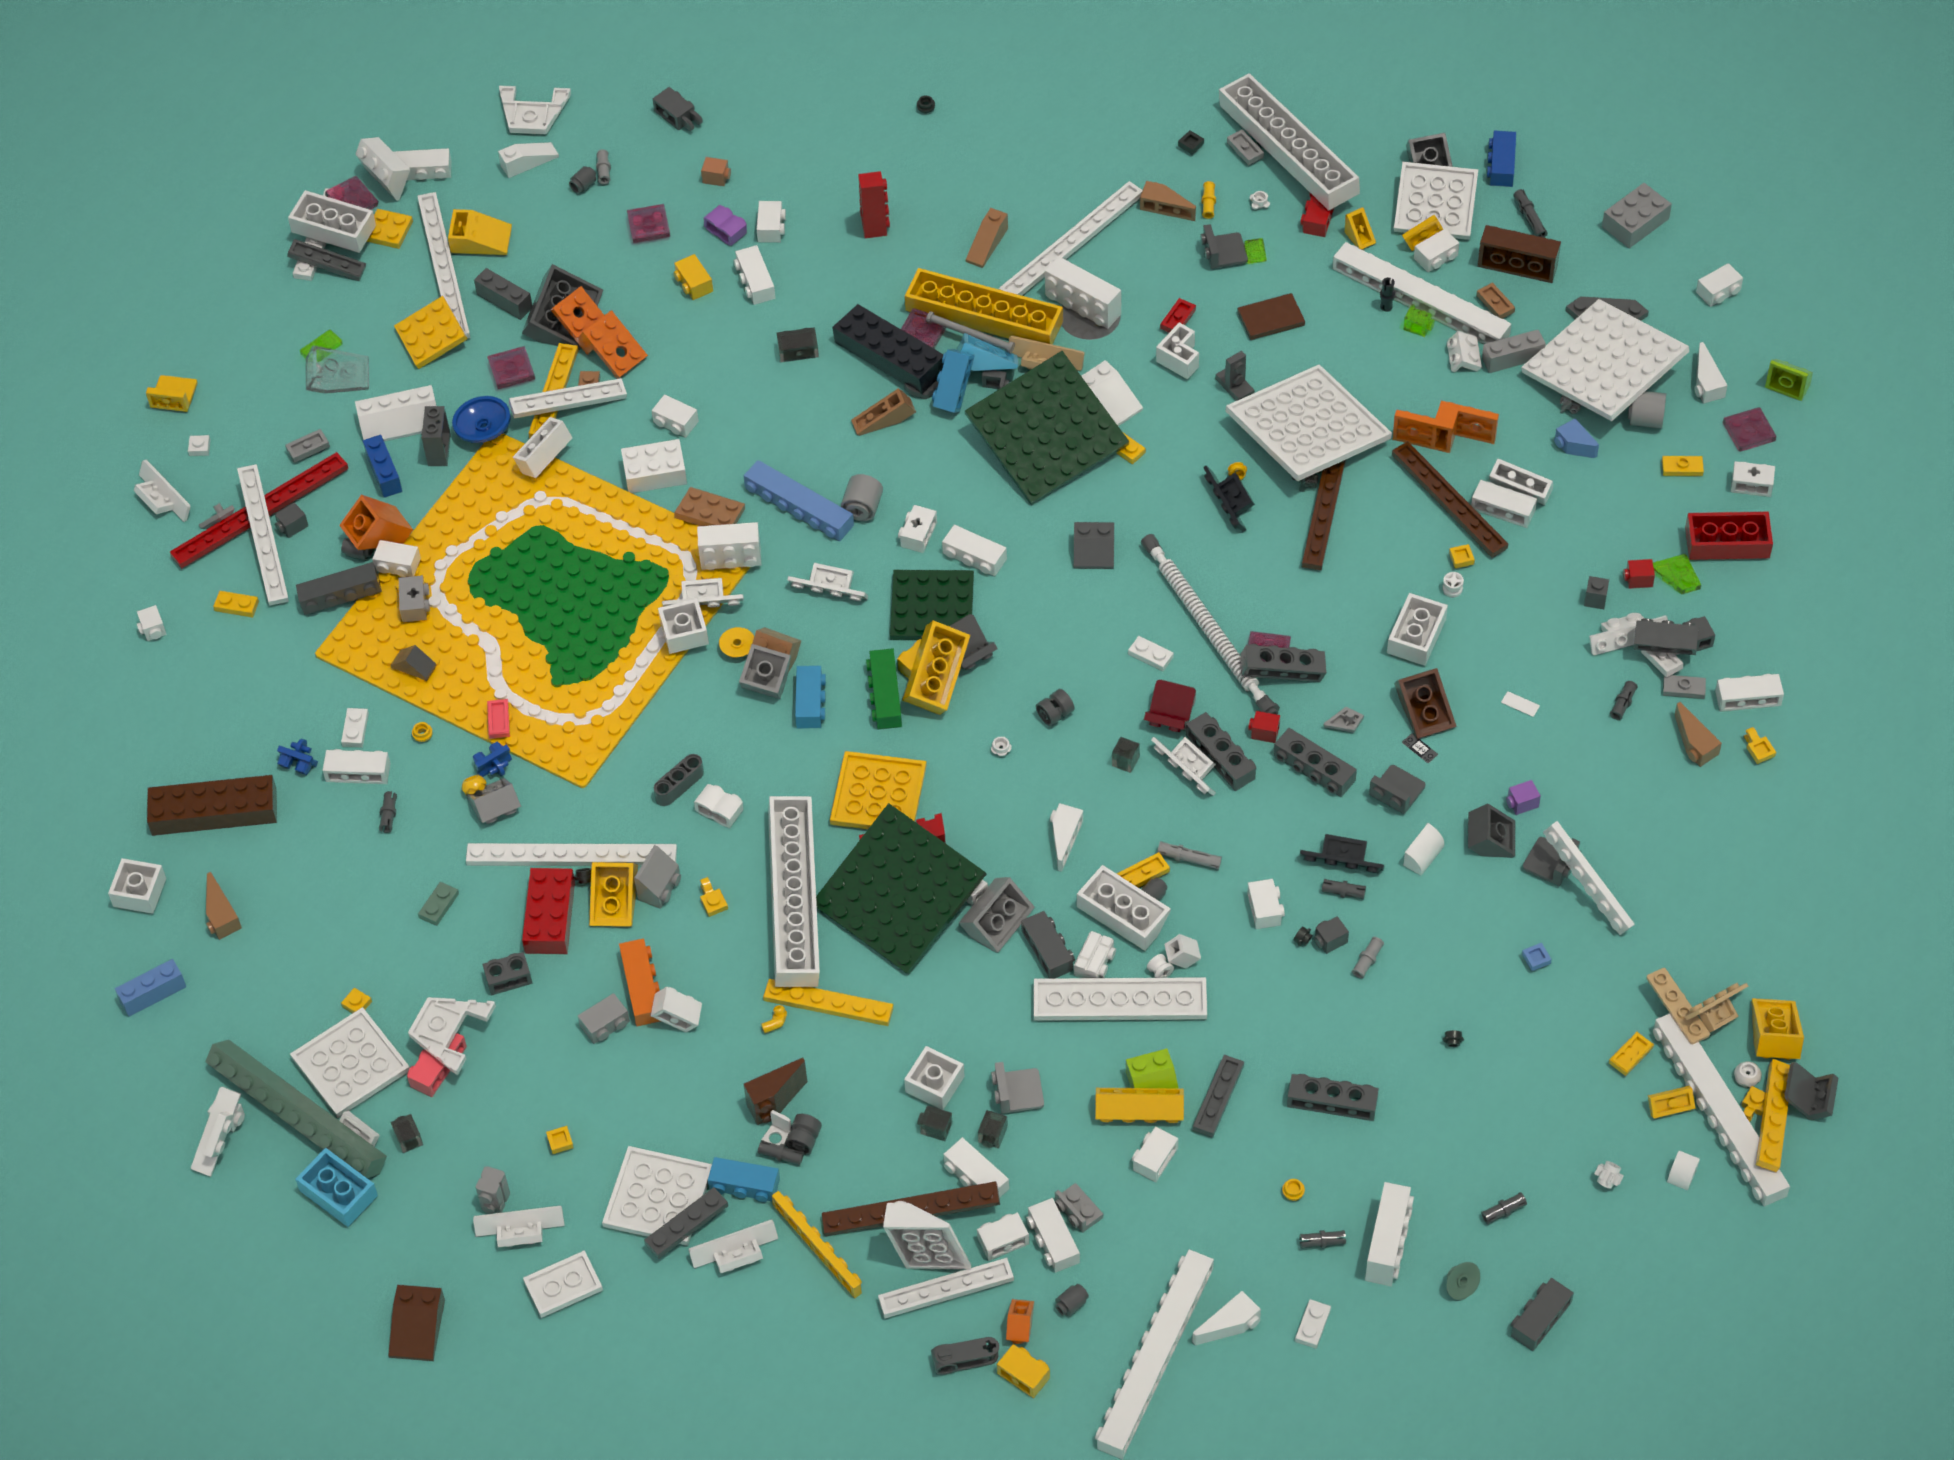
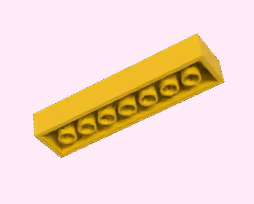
(984, 307)

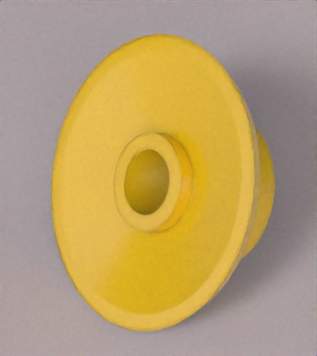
(736, 641)

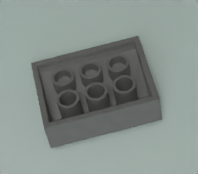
(555, 286)

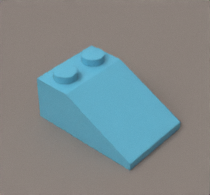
(987, 355)

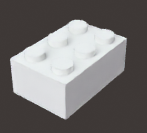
(654, 466)
(729, 546)
(1417, 629)

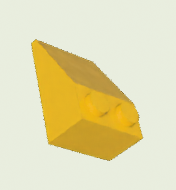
(612, 894)
(1776, 1029)

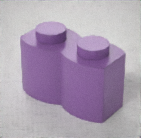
(725, 225)

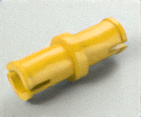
(1208, 200)

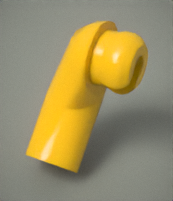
(777, 1020)

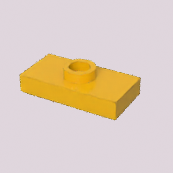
(1682, 465)
(1631, 1053)

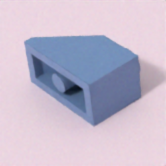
(1576, 440)

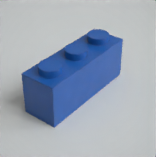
(1502, 158)
(382, 466)

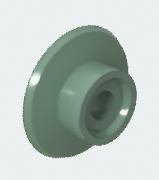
(1463, 1280)

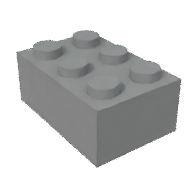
(1636, 215)

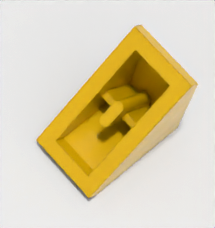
(1359, 229)

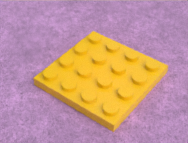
(871, 783)

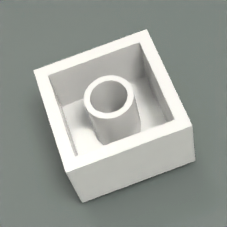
(683, 626)
(137, 886)
(934, 1078)

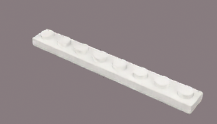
(263, 535)

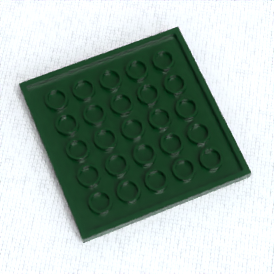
(1046, 427)
(899, 888)

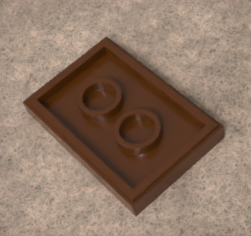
(1271, 316)

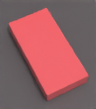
(498, 718)

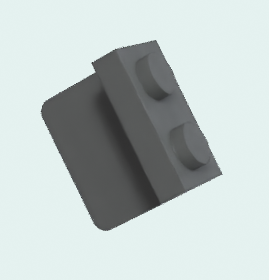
(1223, 249)
(977, 647)
(1396, 788)
(1546, 863)
(1809, 1094)

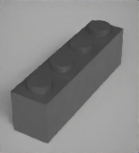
(338, 588)

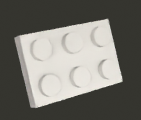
(563, 1284)

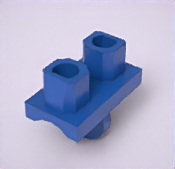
(305, 761)
(493, 762)

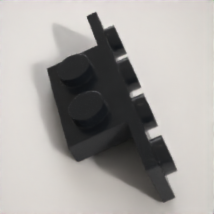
(1233, 494)
(1344, 851)

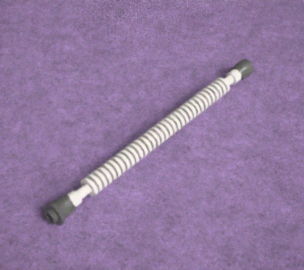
(1207, 623)

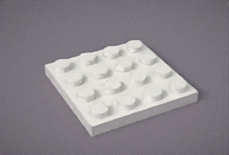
(1438, 192)
(350, 1062)
(653, 1191)

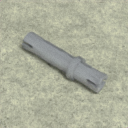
(1193, 856)

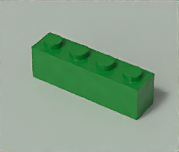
(885, 689)

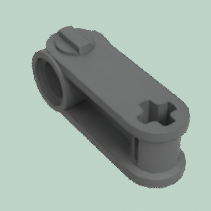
(964, 1355)

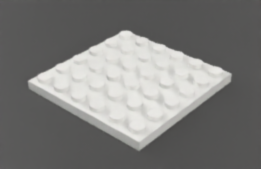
(1605, 359)
(1308, 422)

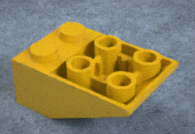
(478, 233)

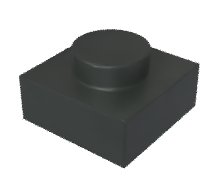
(1191, 142)

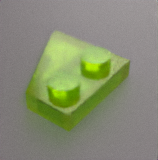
(1678, 573)

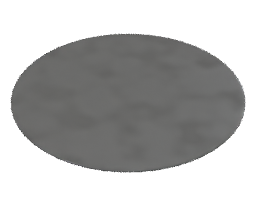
(1083, 327)

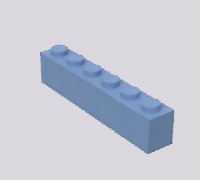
(798, 500)

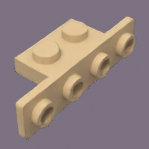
(1036, 352)
(1677, 1005)
(1719, 1010)

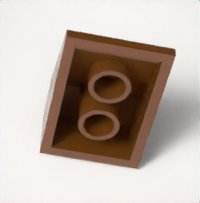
(1425, 703)
(774, 1090)
(416, 1322)

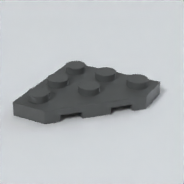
(1628, 306)

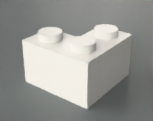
(1177, 353)

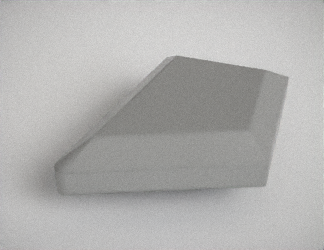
(221, 514)
(1345, 720)

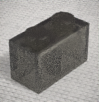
(797, 344)

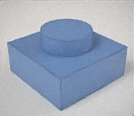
(1536, 956)

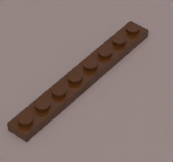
(1450, 499)
(1323, 516)
(935, 1203)

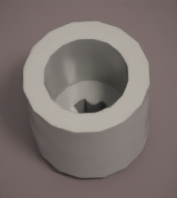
(1648, 410)
(862, 497)

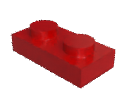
(1180, 312)

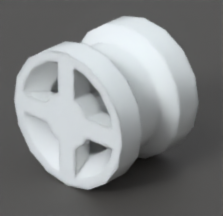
(1449, 581)
(1160, 966)

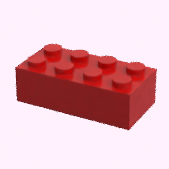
(1728, 535)
(548, 911)

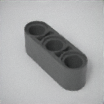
(682, 771)

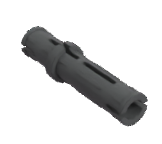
(1527, 208)

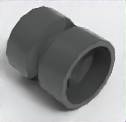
(1054, 707)
(803, 1133)

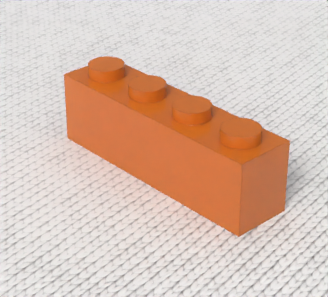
(639, 979)

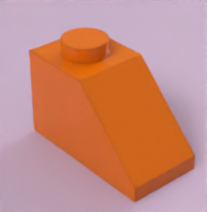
(1019, 1321)

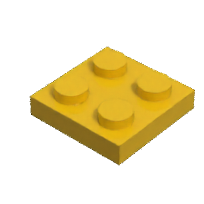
(390, 228)

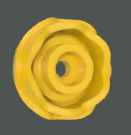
(473, 783)

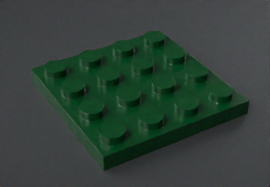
(928, 597)

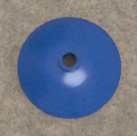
(481, 419)

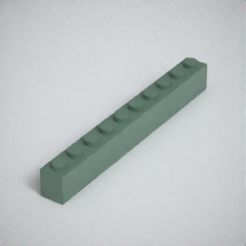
(295, 1108)

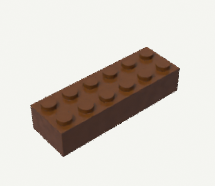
(212, 805)

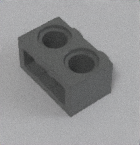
(508, 977)

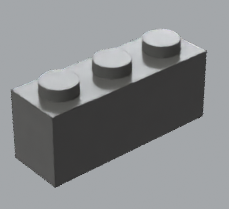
(503, 293)
(1666, 637)
(1047, 945)
(1541, 1313)

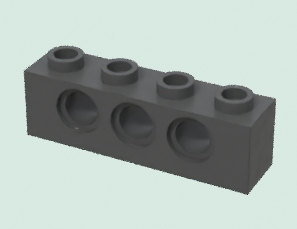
(1274, 668)
(1309, 753)
(1235, 775)
(1323, 1103)

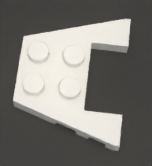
(532, 116)
(439, 1023)

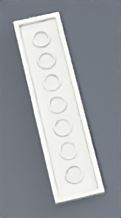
(1120, 999)

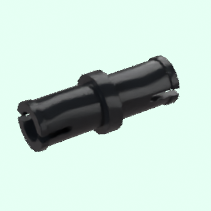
(1387, 294)

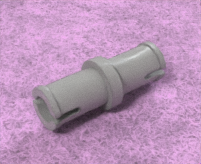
(603, 166)
(1367, 957)

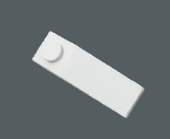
(526, 156)
(1709, 380)
(1066, 826)
(1230, 1320)

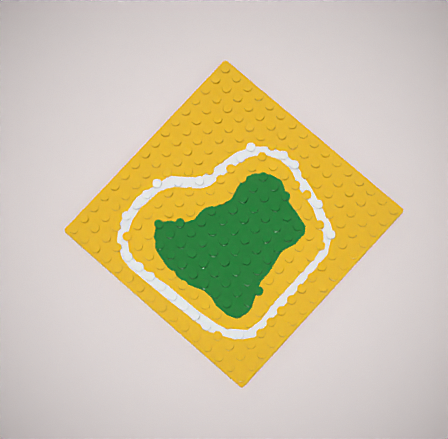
(534, 600)

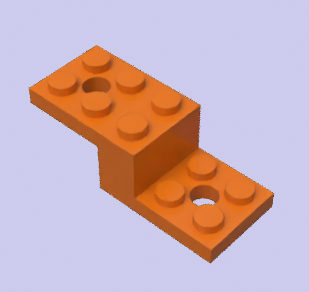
(599, 332)
(1440, 431)

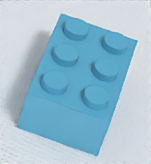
(336, 1187)

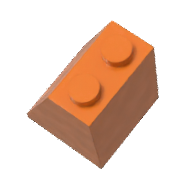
(374, 521)

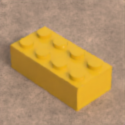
(936, 667)

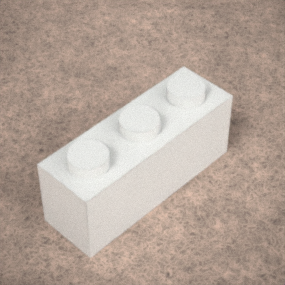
(427, 163)
(754, 275)
(542, 447)
(1521, 481)
(1504, 503)
(974, 550)
(1749, 692)
(356, 766)
(973, 1167)
(1053, 1235)

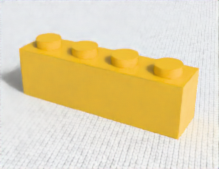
(1140, 1104)

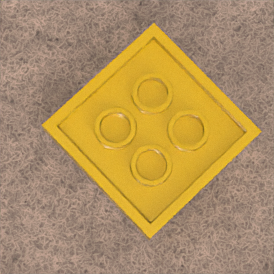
(430, 332)

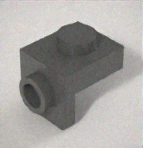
(994, 379)

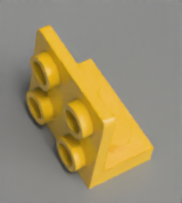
(172, 393)

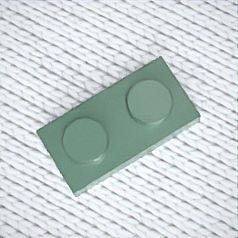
(438, 903)

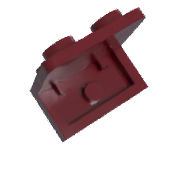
(1171, 705)

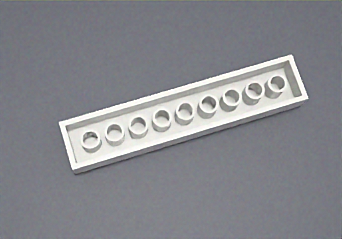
(1289, 141)
(793, 891)

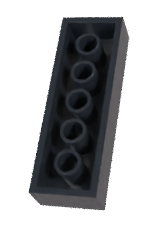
(888, 348)

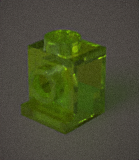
(1418, 321)

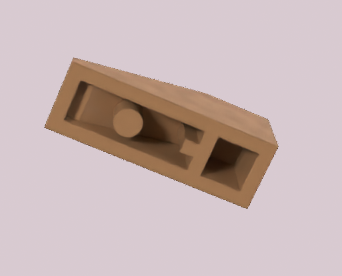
(1165, 201)
(988, 237)
(884, 413)
(1697, 739)
(219, 912)

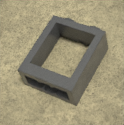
(436, 436)

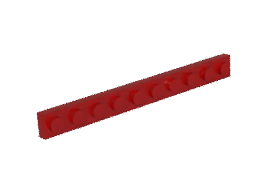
(275, 501)

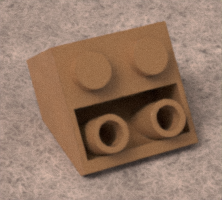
(777, 641)

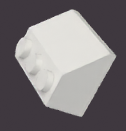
(383, 165)

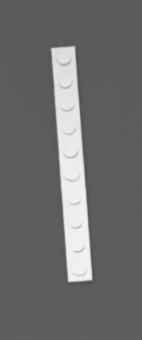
(1074, 238)
(441, 256)
(560, 854)

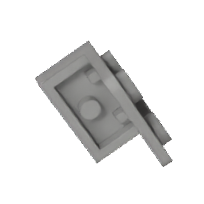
(1017, 1089)

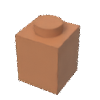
(715, 171)

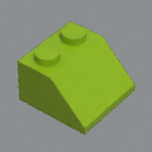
(1788, 379)
(1151, 1070)

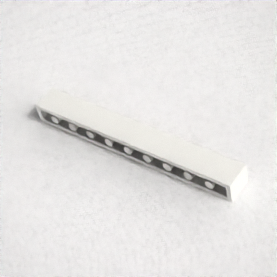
(1413, 290)
(1721, 1110)
(1155, 1354)

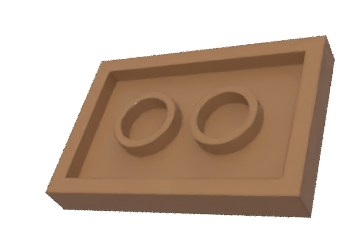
(708, 509)

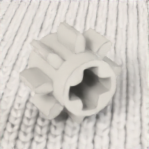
(1609, 1174)

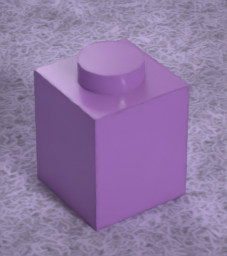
(1523, 797)

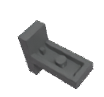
(1233, 377)

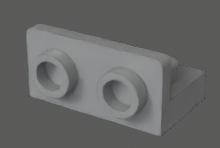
(1078, 1207)

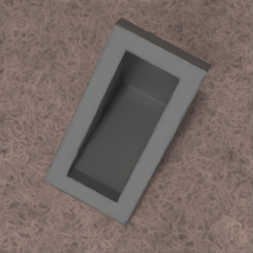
(414, 662)

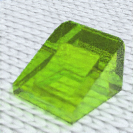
(1255, 250)

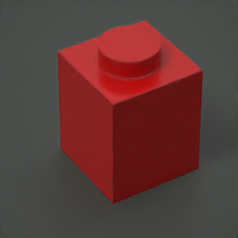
(1639, 573)
(1264, 726)

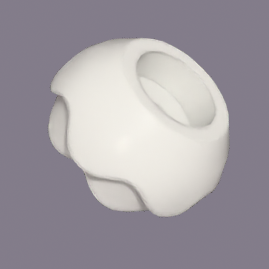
(1744, 1079)

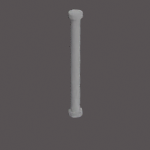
(963, 329)

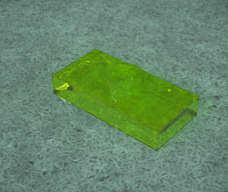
(326, 340)

